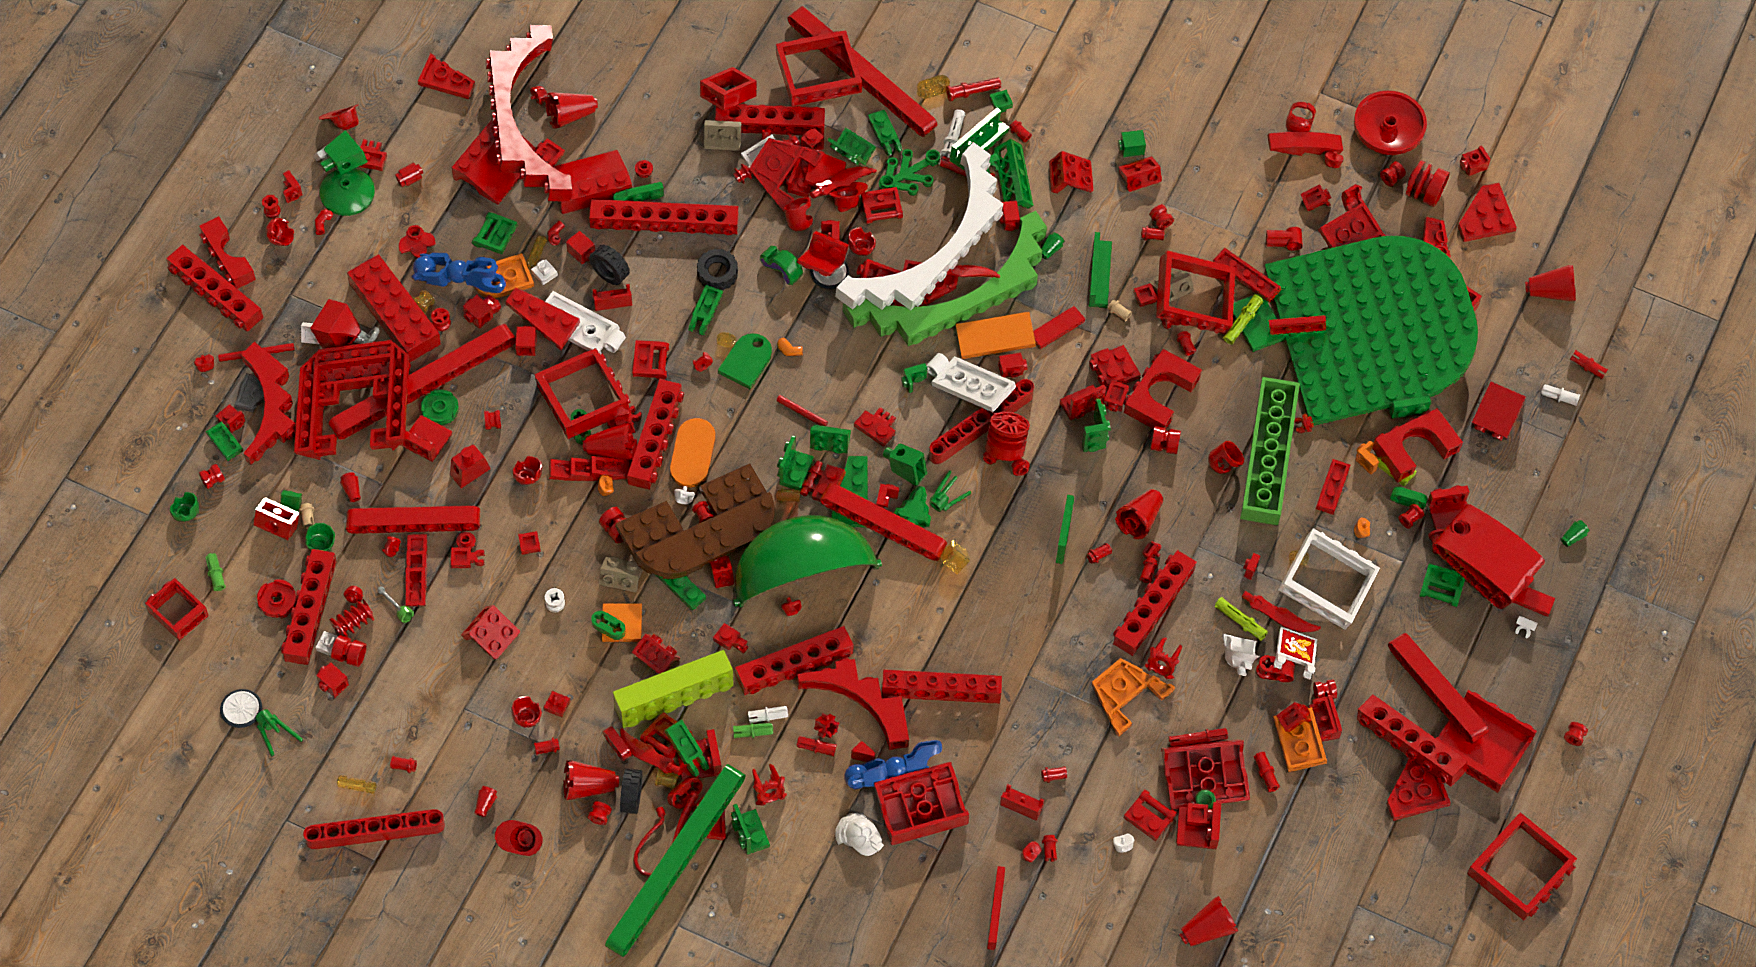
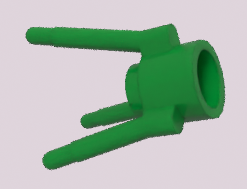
(939, 500)
(268, 721)

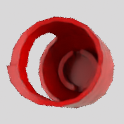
(1299, 124)
(796, 216)
(1226, 451)

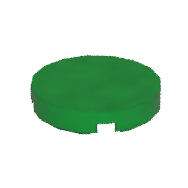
(440, 406)

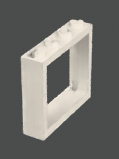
(1316, 602)

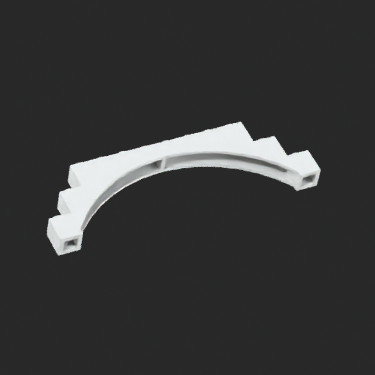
(913, 284)

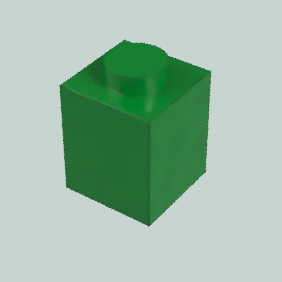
(1132, 143)

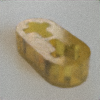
(933, 86)

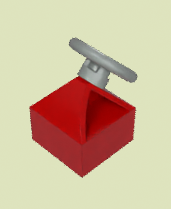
(338, 327)

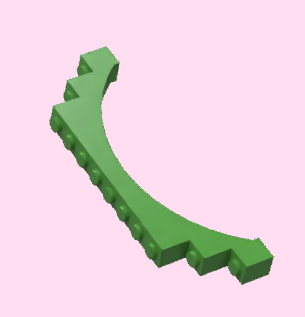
(929, 320)

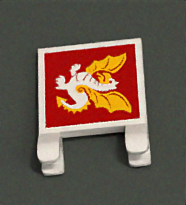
(1297, 649)

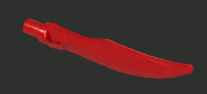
(841, 179)
(972, 271)
(1279, 614)
(648, 754)

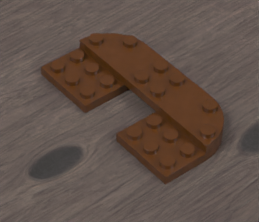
(667, 550)

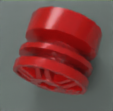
(1427, 183)
(1007, 436)

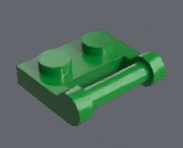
(499, 236)
(1442, 579)

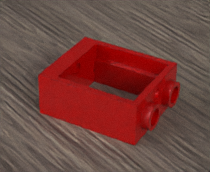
(712, 88)
(189, 621)

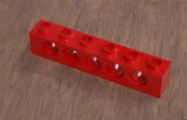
(779, 123)
(184, 258)
(664, 392)
(837, 638)
(1132, 641)
(301, 652)
(942, 686)
(1407, 731)

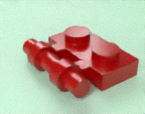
(829, 475)

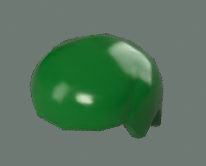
(185, 508)
(320, 537)

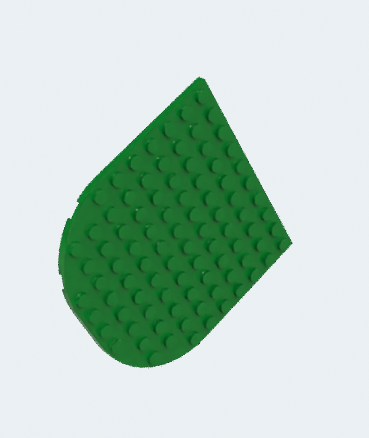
(1393, 324)

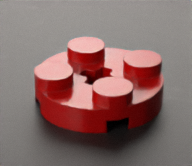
(276, 609)

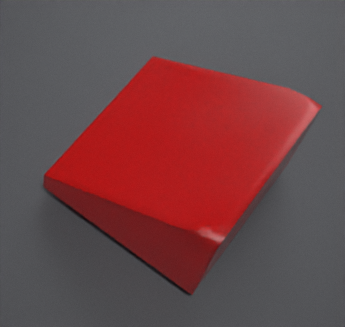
(862, 752)

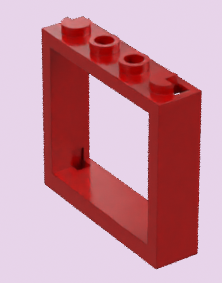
(821, 91)
(1201, 267)
(594, 418)
(1500, 892)

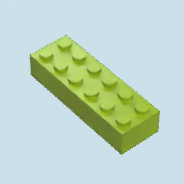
(673, 689)

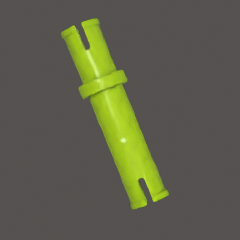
(1246, 315)
(1244, 621)

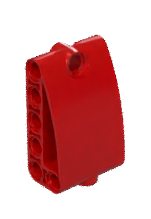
(1488, 555)

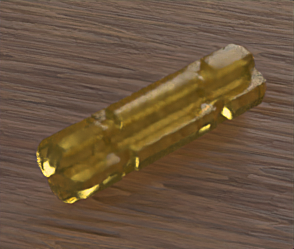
(536, 251)
(356, 784)

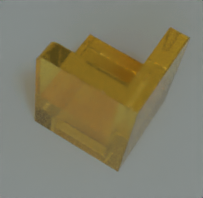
(955, 557)

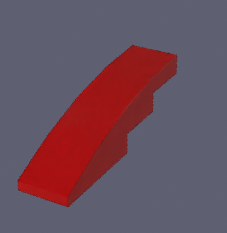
(1300, 142)
(588, 469)
(416, 570)

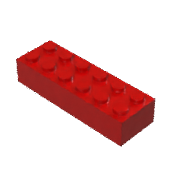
(393, 307)

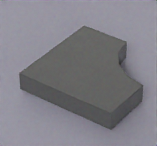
(250, 394)

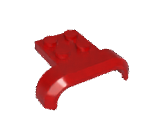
(1353, 225)

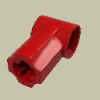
(1289, 238)

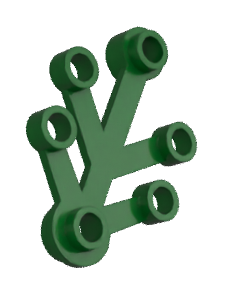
(908, 173)

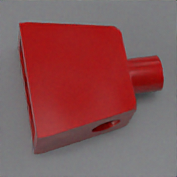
(468, 465)

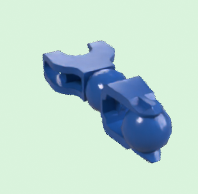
(472, 272)
(876, 770)

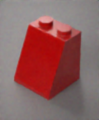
(1498, 411)

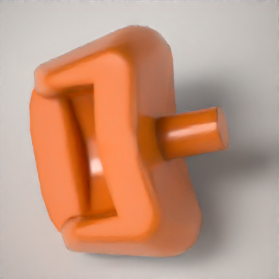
(605, 485)
(1362, 528)

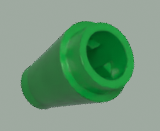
(1052, 245)
(1576, 532)

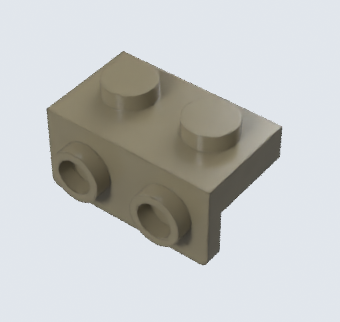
(722, 135)
(1180, 284)
(620, 574)

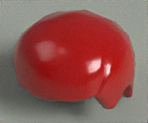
(279, 232)
(861, 242)
(527, 471)
(526, 712)

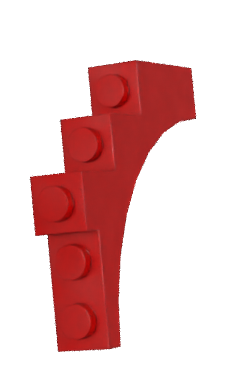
(277, 401)
(866, 692)

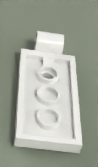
(605, 333)
(976, 385)

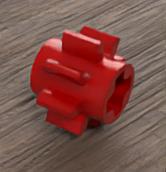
(826, 725)

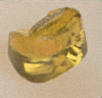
(726, 339)
(1292, 555)

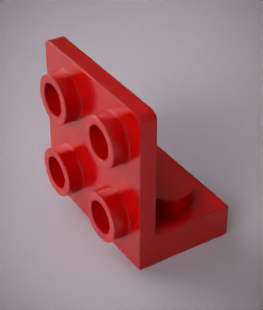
(1070, 170)
(824, 254)
(1082, 401)
(426, 438)
(491, 631)
(711, 754)
(1200, 836)

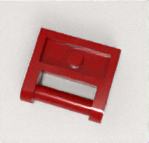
(881, 200)
(644, 359)
(658, 727)
(1146, 820)

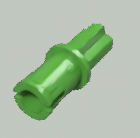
(215, 572)
(753, 730)

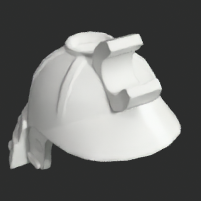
(1239, 653)
(859, 833)

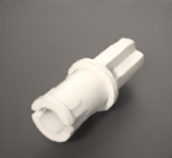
(1560, 394)
(768, 714)

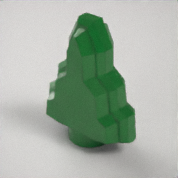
(915, 508)

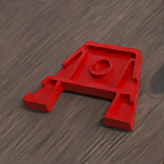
(775, 164)

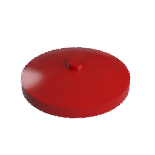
(1390, 122)

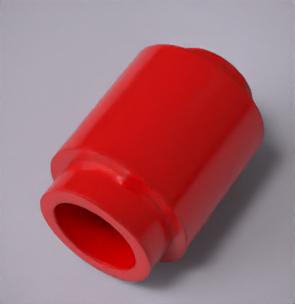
(409, 174)

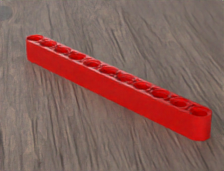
(872, 79)
(426, 379)

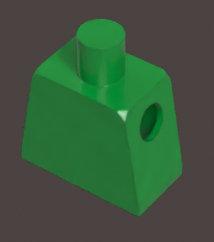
(343, 154)
(907, 463)

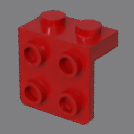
(1447, 504)

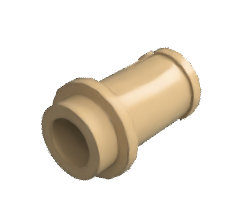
(1119, 310)
(307, 515)

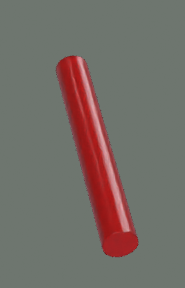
(802, 411)

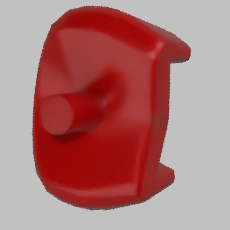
(539, 94)
(1333, 159)
(493, 303)
(703, 362)
(204, 363)
(391, 546)
(1152, 550)
(791, 608)
(1031, 851)

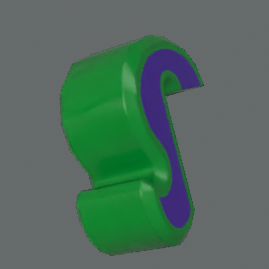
(784, 262)

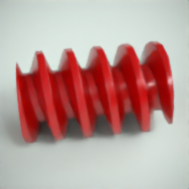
(353, 618)

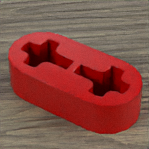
(617, 743)
(684, 791)

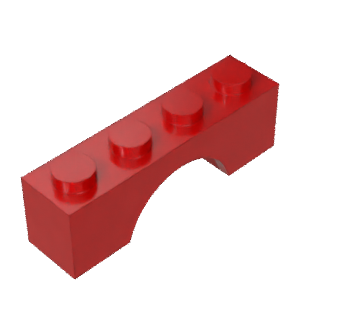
(236, 268)

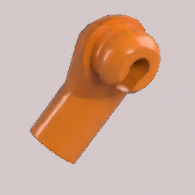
(787, 349)

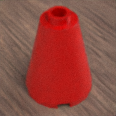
(568, 107)
(1554, 284)
(613, 442)
(1139, 514)
(587, 780)
(1208, 924)

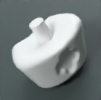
(683, 496)
(1123, 843)

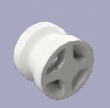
(556, 604)

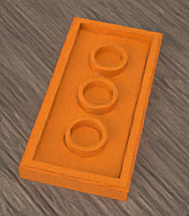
(995, 335)

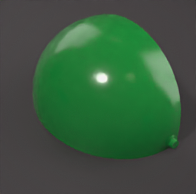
(798, 550)

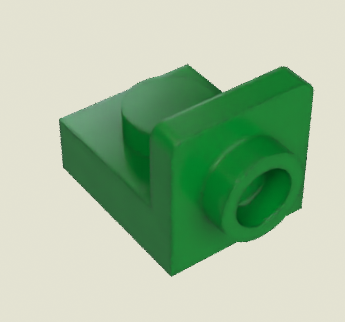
(913, 374)

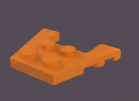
(1120, 685)

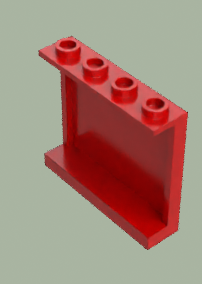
(1496, 753)

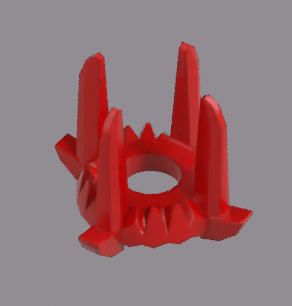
(1156, 655)
(775, 783)

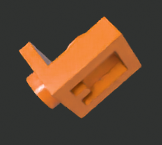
(1367, 459)

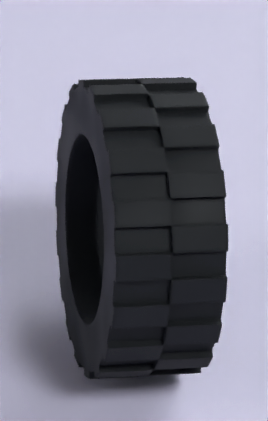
(717, 256)
(609, 264)
(631, 791)

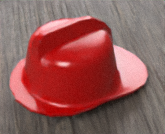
(343, 118)
(848, 196)
(518, 837)

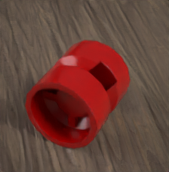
(1165, 440)
(608, 521)
(350, 651)

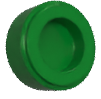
(1205, 797)

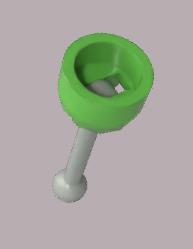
(404, 613)

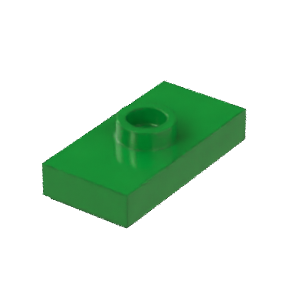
(224, 441)

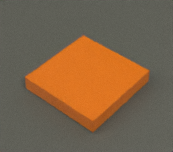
(632, 618)

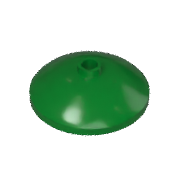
(350, 198)

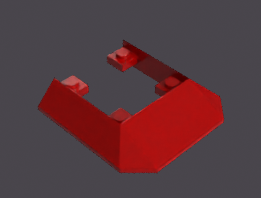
(350, 368)

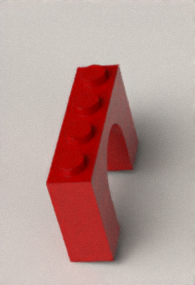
(1163, 368)
(1430, 426)

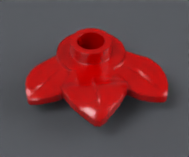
(416, 244)

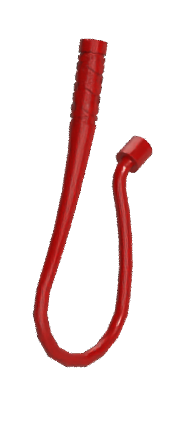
(661, 813)

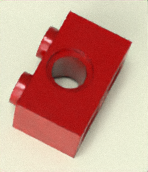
(276, 519)

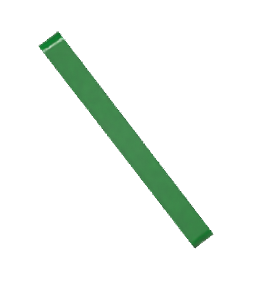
(675, 860)

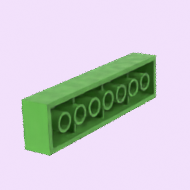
(1270, 451)

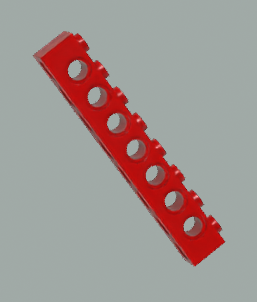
(657, 210)

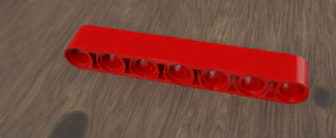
(975, 427)
(413, 519)
(883, 522)
(1438, 688)
(364, 825)

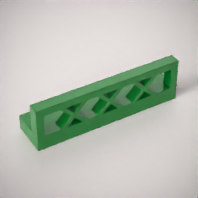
(984, 135)
(1020, 184)
(1100, 272)

